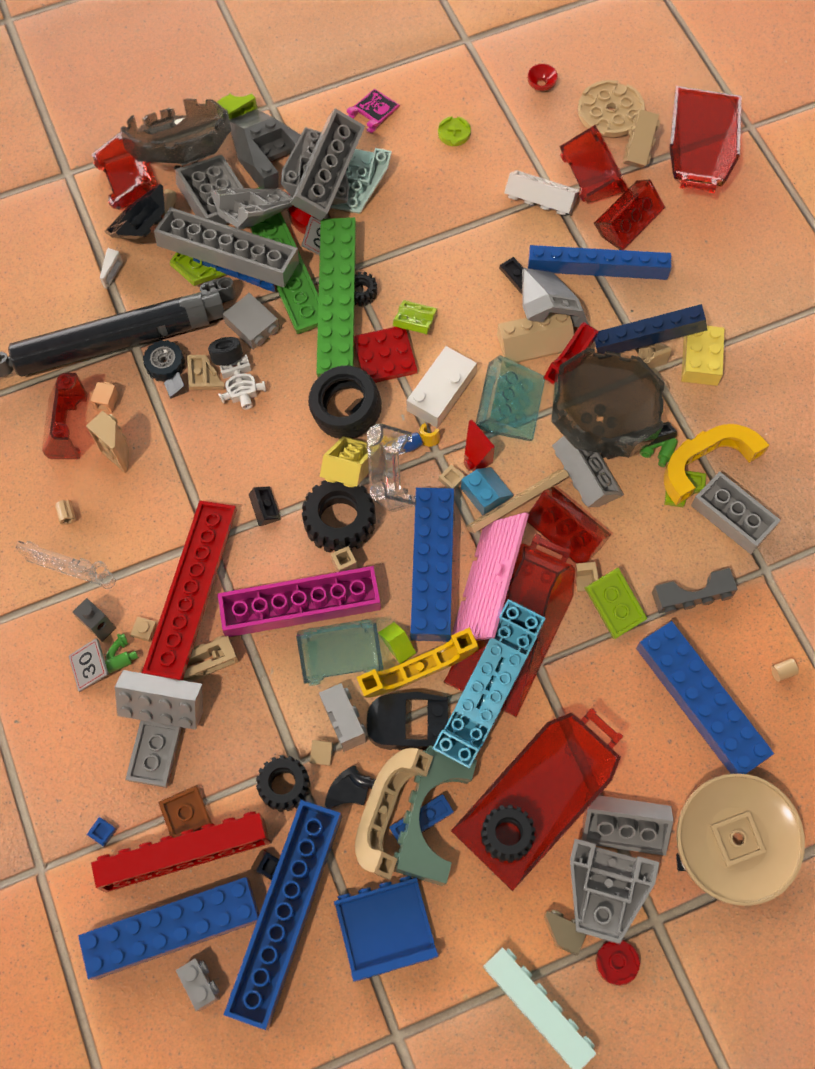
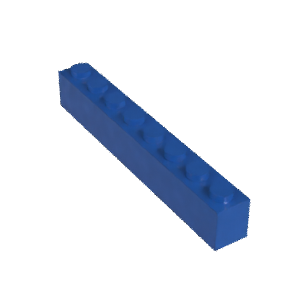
(600, 262)

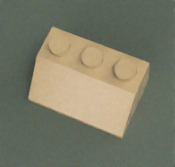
(110, 439)

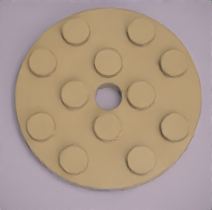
(605, 94)

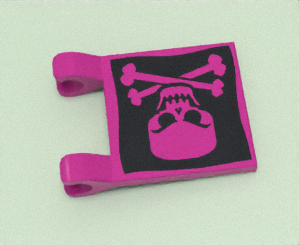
(374, 107)

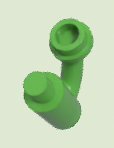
(665, 453)
(122, 660)

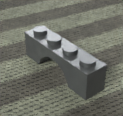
(671, 597)

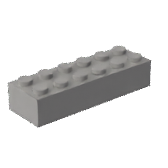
(327, 164)

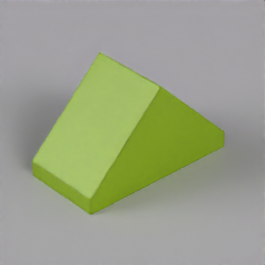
(397, 642)

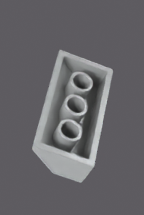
(588, 474)
(628, 825)

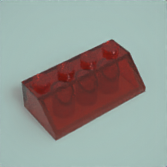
(630, 214)
(567, 525)

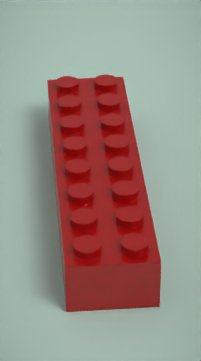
(180, 852)

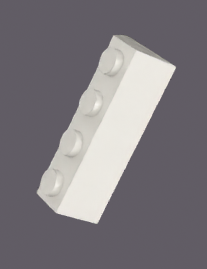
(541, 191)

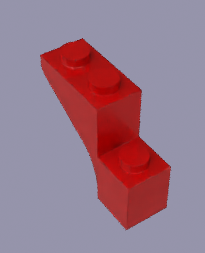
(580, 341)

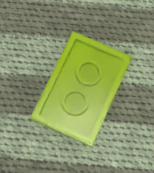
(615, 603)

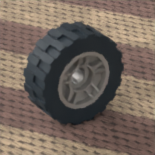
(155, 356)

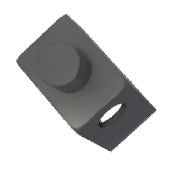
(91, 617)

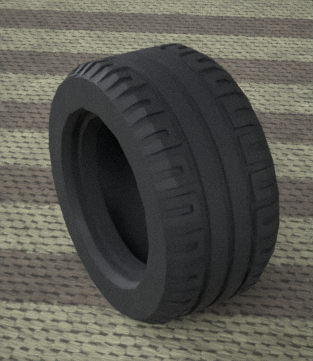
(334, 381)

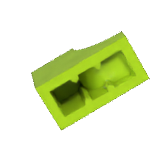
(238, 105)

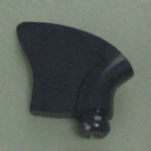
(349, 788)

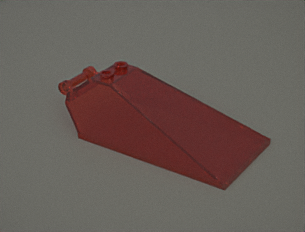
(704, 137)
(542, 586)
(549, 780)

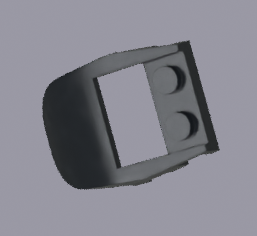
(388, 720)

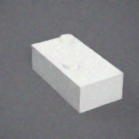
(441, 386)

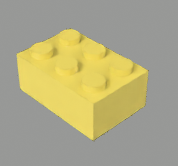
(703, 356)

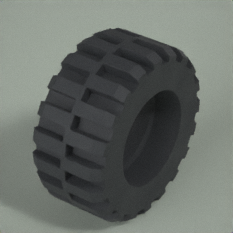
(338, 538)

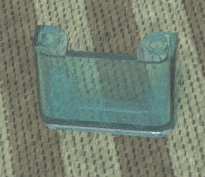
(339, 650)

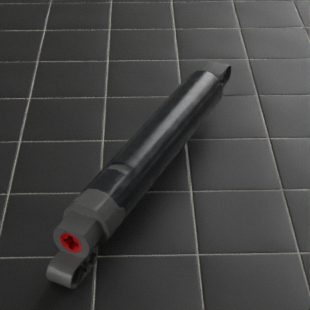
(118, 330)

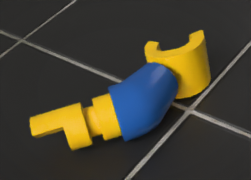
(423, 438)

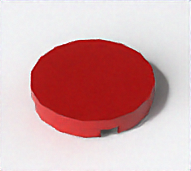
(617, 962)

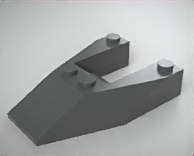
(259, 141)

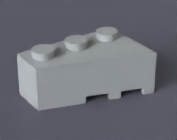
(343, 717)

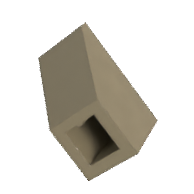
(564, 932)

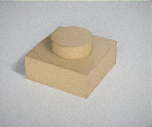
(451, 477)
(143, 629)

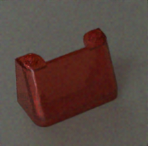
(593, 166)
(125, 174)
(64, 396)

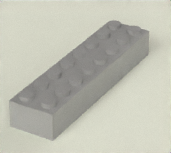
(227, 247)

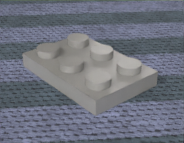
(153, 754)

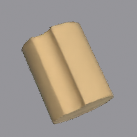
(65, 512)
(784, 670)

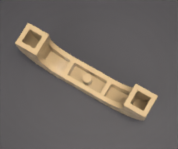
(379, 808)

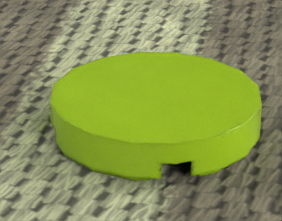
(454, 131)

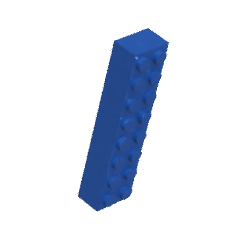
(432, 565)
(704, 700)
(168, 928)

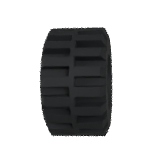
(277, 767)
(515, 817)

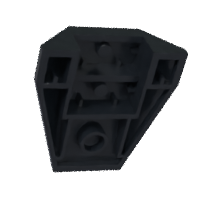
(139, 216)

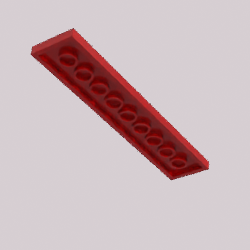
(190, 591)

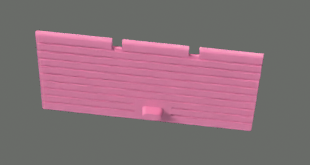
(490, 577)

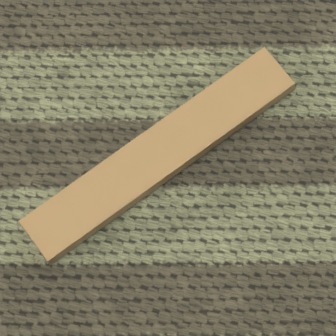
(517, 501)

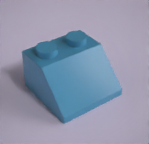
(485, 489)

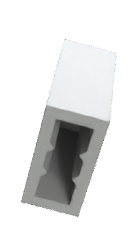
(251, 321)

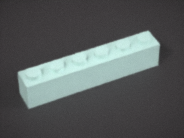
(539, 1010)

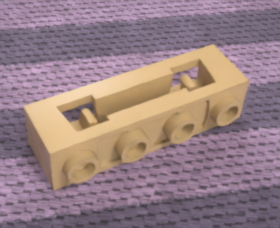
(222, 651)

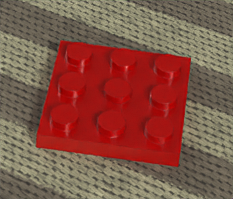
(385, 354)

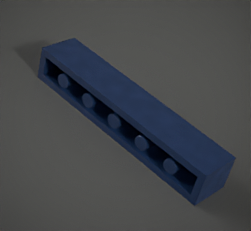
(652, 330)

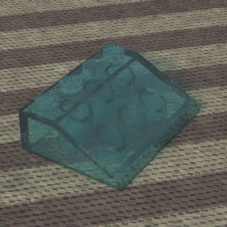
(510, 399)

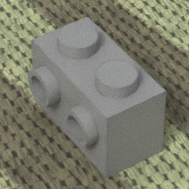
(197, 984)

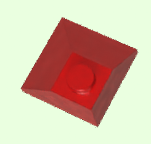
(478, 448)

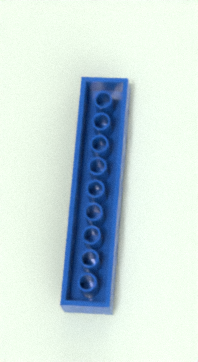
(283, 916)

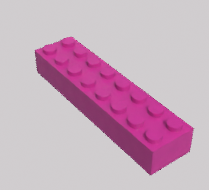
(299, 601)

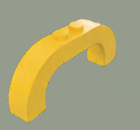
(736, 436)
(382, 682)

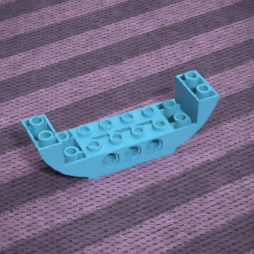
(490, 684)

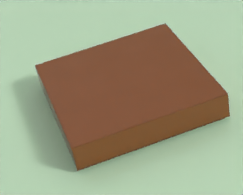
(184, 811)

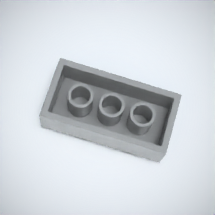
(735, 512)
(159, 699)

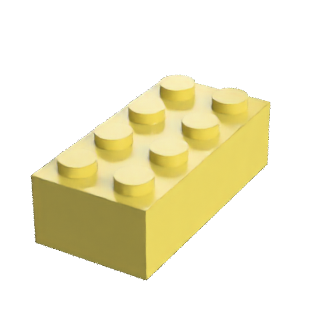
(346, 462)

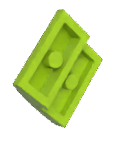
(414, 317)

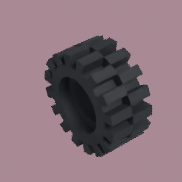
(370, 294)

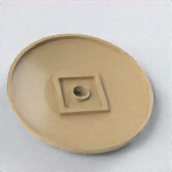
(770, 845)

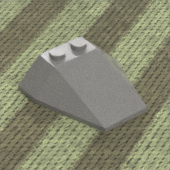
(249, 206)
(608, 889)

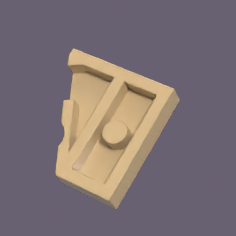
(202, 375)

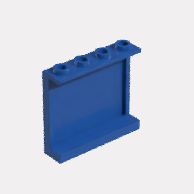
(385, 928)

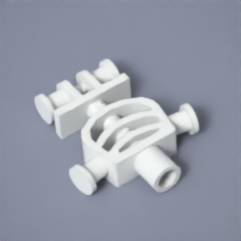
(240, 386)

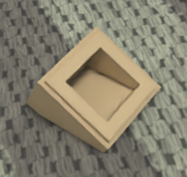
(321, 752)

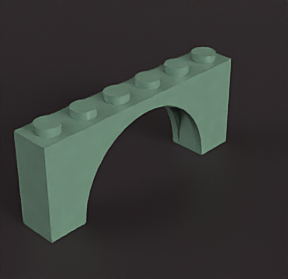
(414, 854)

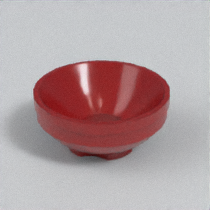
(544, 73)

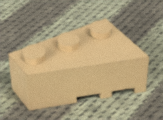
(641, 138)

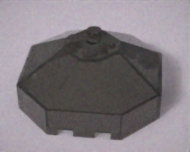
(175, 138)
(611, 388)

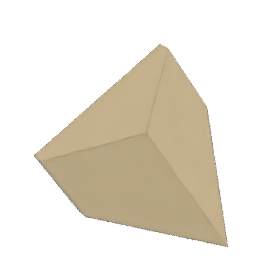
(655, 354)

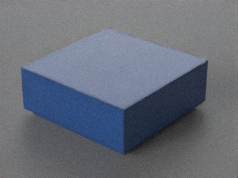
(101, 831)

